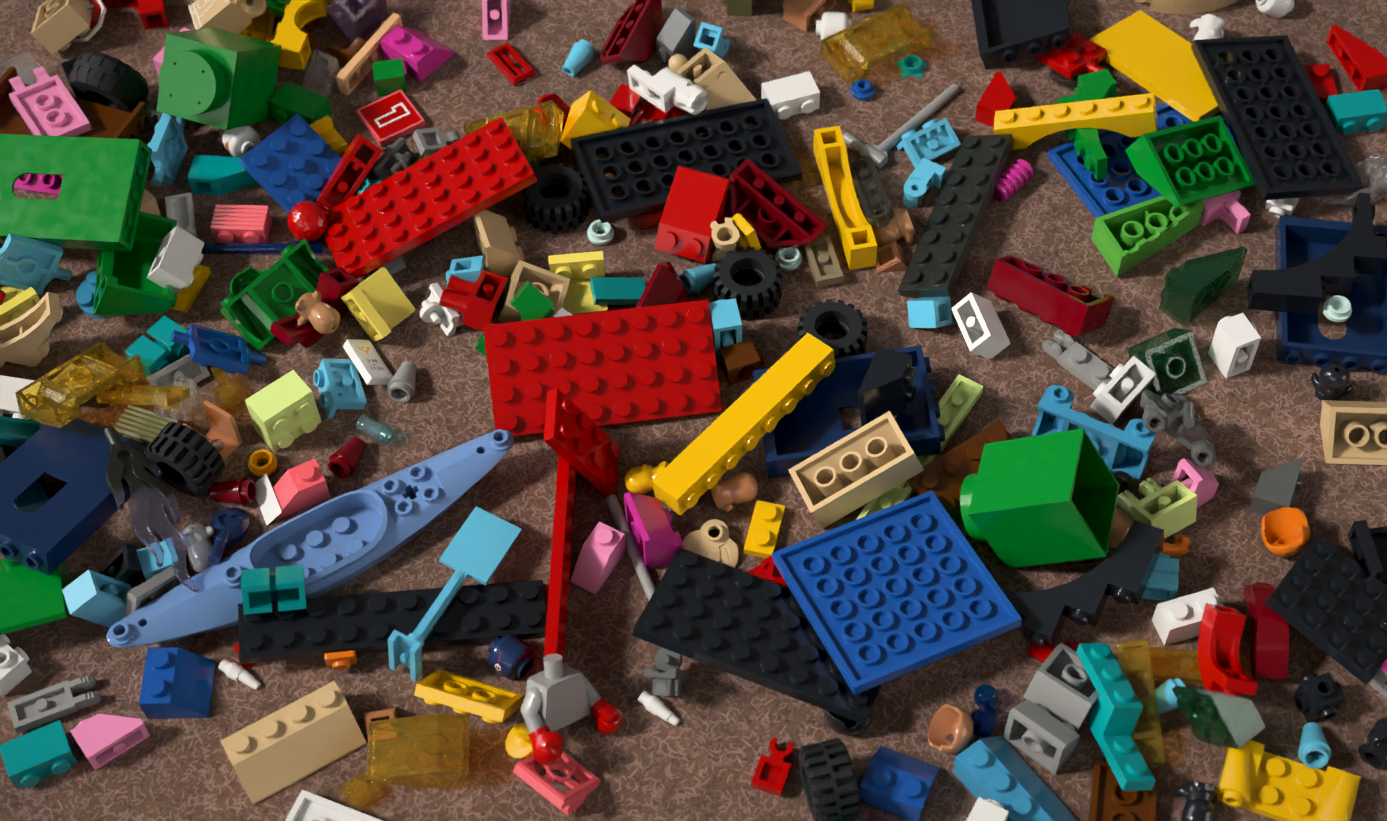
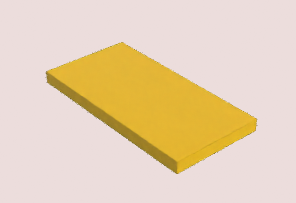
(1159, 63)

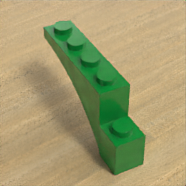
(1086, 140)

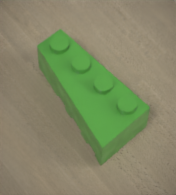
(1142, 230)

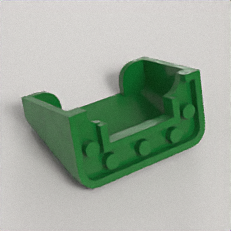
(122, 275)

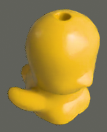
(639, 478)

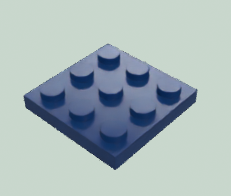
(292, 163)

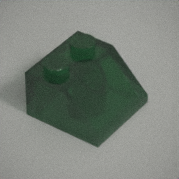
(1173, 359)

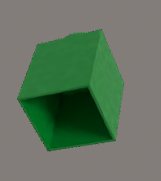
(218, 77)
(1041, 499)

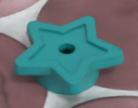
(911, 60)

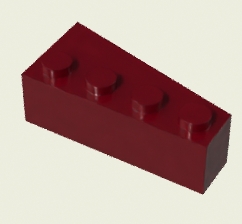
(1049, 296)

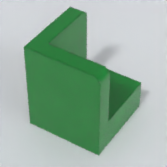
(389, 76)

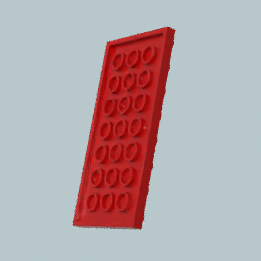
(427, 199)
(608, 363)

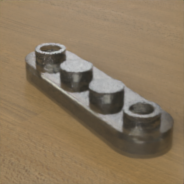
(871, 192)

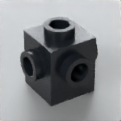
(1318, 697)

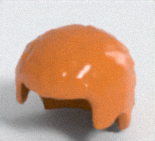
(1285, 531)

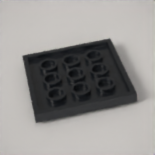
(1335, 607)

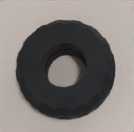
(108, 81)

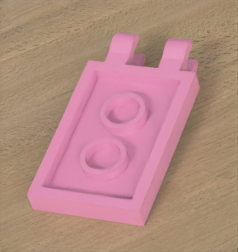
(48, 106)

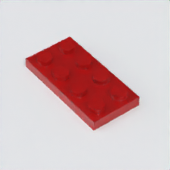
(581, 442)

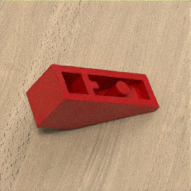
(1360, 61)
(349, 172)

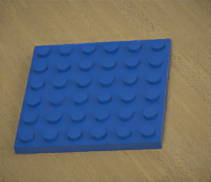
(895, 591)

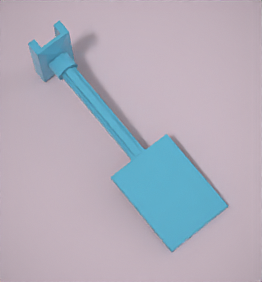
(473, 553)

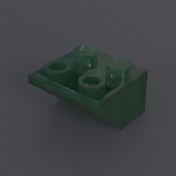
(1219, 716)

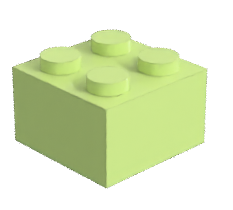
(283, 411)

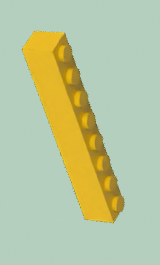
(743, 424)

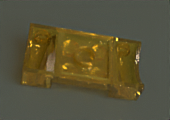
(874, 41)
(533, 127)
(57, 395)

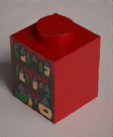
(627, 101)

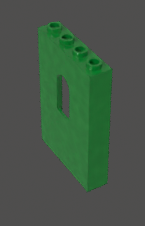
(96, 197)

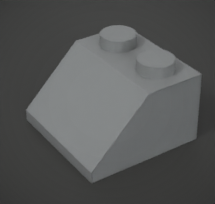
(1063, 687)
(1040, 735)

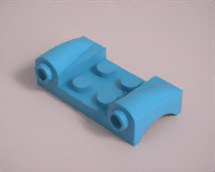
(1120, 449)

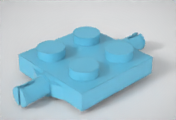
(167, 149)
(30, 263)

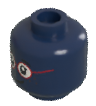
(510, 656)

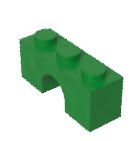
(530, 303)

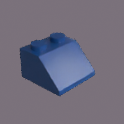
(176, 684)
(898, 784)

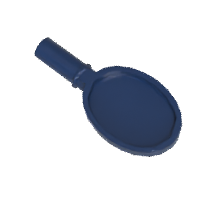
(229, 527)

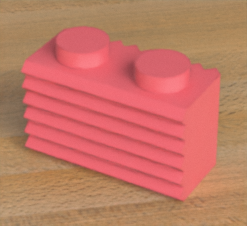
(241, 223)

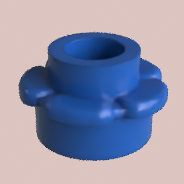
(862, 89)

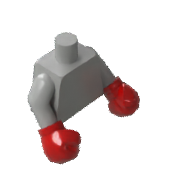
(558, 699)

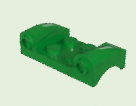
(273, 294)

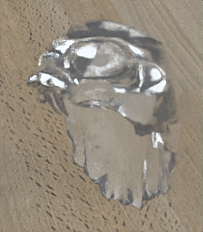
(1374, 178)

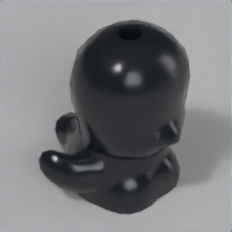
(1332, 382)
(1375, 750)
(1199, 801)

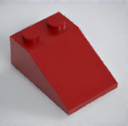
(690, 209)

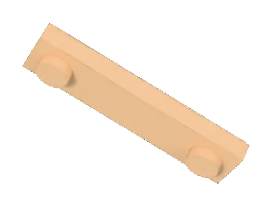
(362, 62)

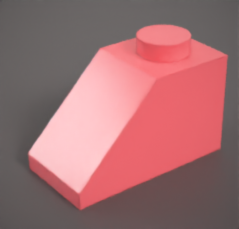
(301, 488)

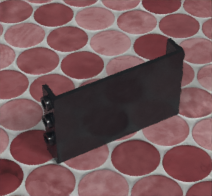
(1020, 29)

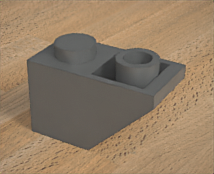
(1277, 487)

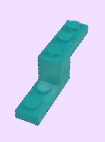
(1115, 717)

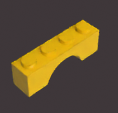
(294, 42)

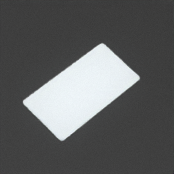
(267, 500)

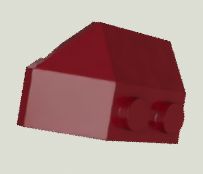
(634, 34)
(771, 210)
(663, 287)

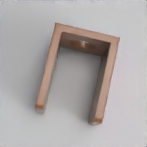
(223, 429)

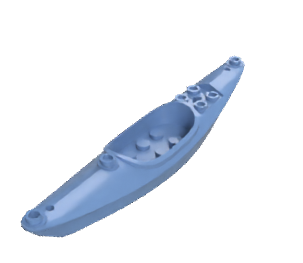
(330, 540)

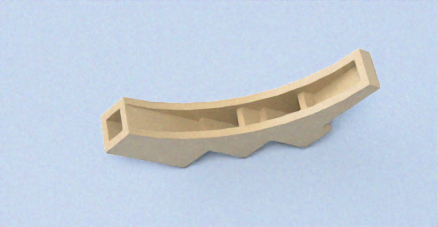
(25, 337)

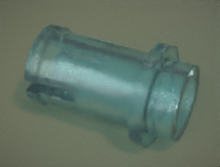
(379, 432)

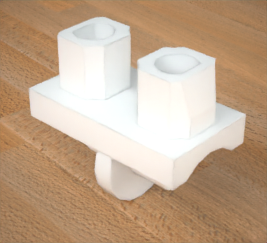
(446, 317)

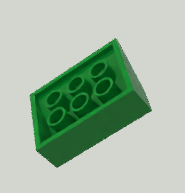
(1191, 161)
(30, 595)

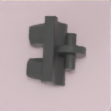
(394, 159)
(668, 676)

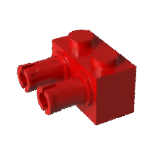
(475, 300)

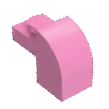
(1228, 209)

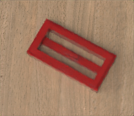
(520, 76)

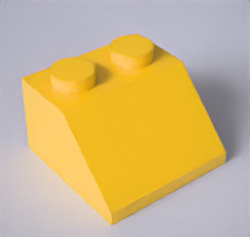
(590, 116)

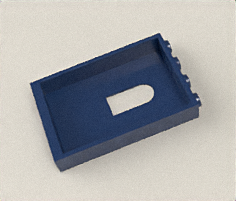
(1298, 334)
(817, 419)
(52, 533)

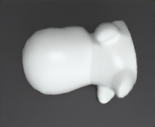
(1209, 27)

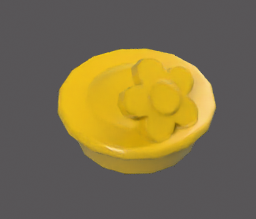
(518, 742)

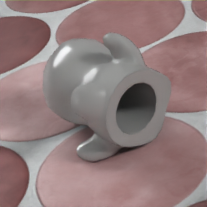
(198, 546)

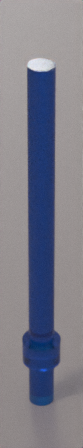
(254, 248)

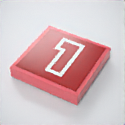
(390, 118)

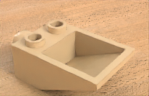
(714, 77)

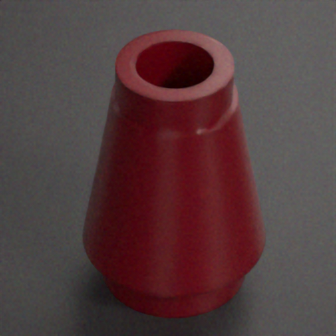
(347, 458)
(234, 491)

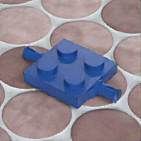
(218, 349)

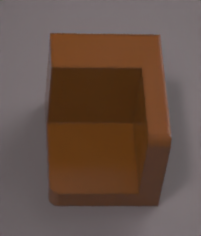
(346, 53)

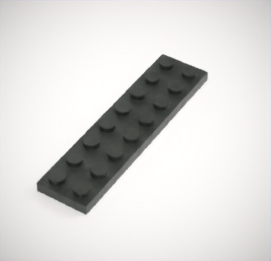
(956, 216)

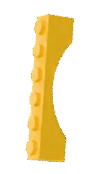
(1126, 115)
(853, 228)

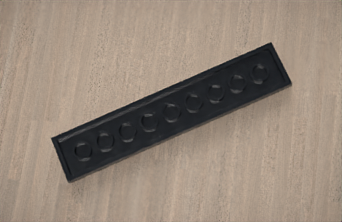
(367, 621)

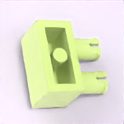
(1164, 508)

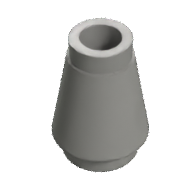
(402, 384)

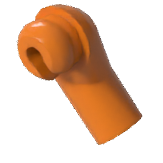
(1179, 547)

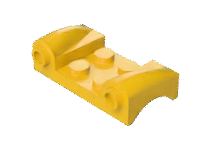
(1285, 787)

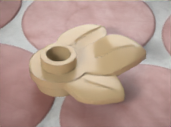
(719, 548)

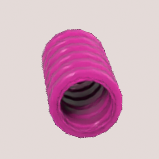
(1012, 180)

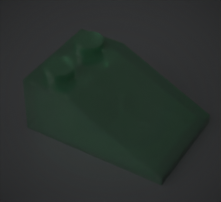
(1200, 283)

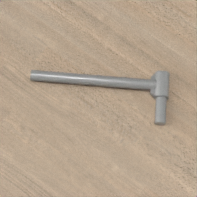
(879, 153)

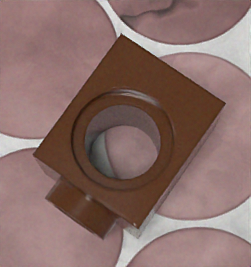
(740, 361)

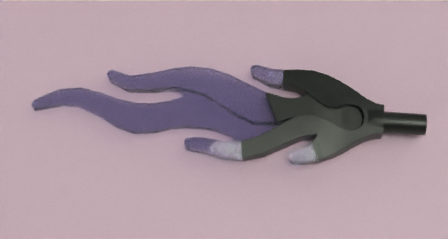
(146, 503)

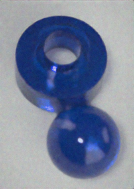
(985, 716)

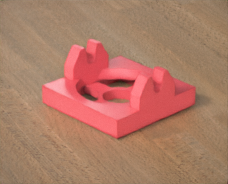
(529, 772)

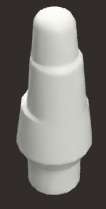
(238, 673)
(657, 707)

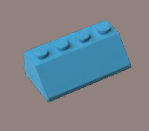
(998, 773)

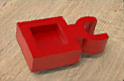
(773, 771)

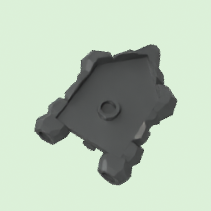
(1178, 419)

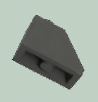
(677, 36)

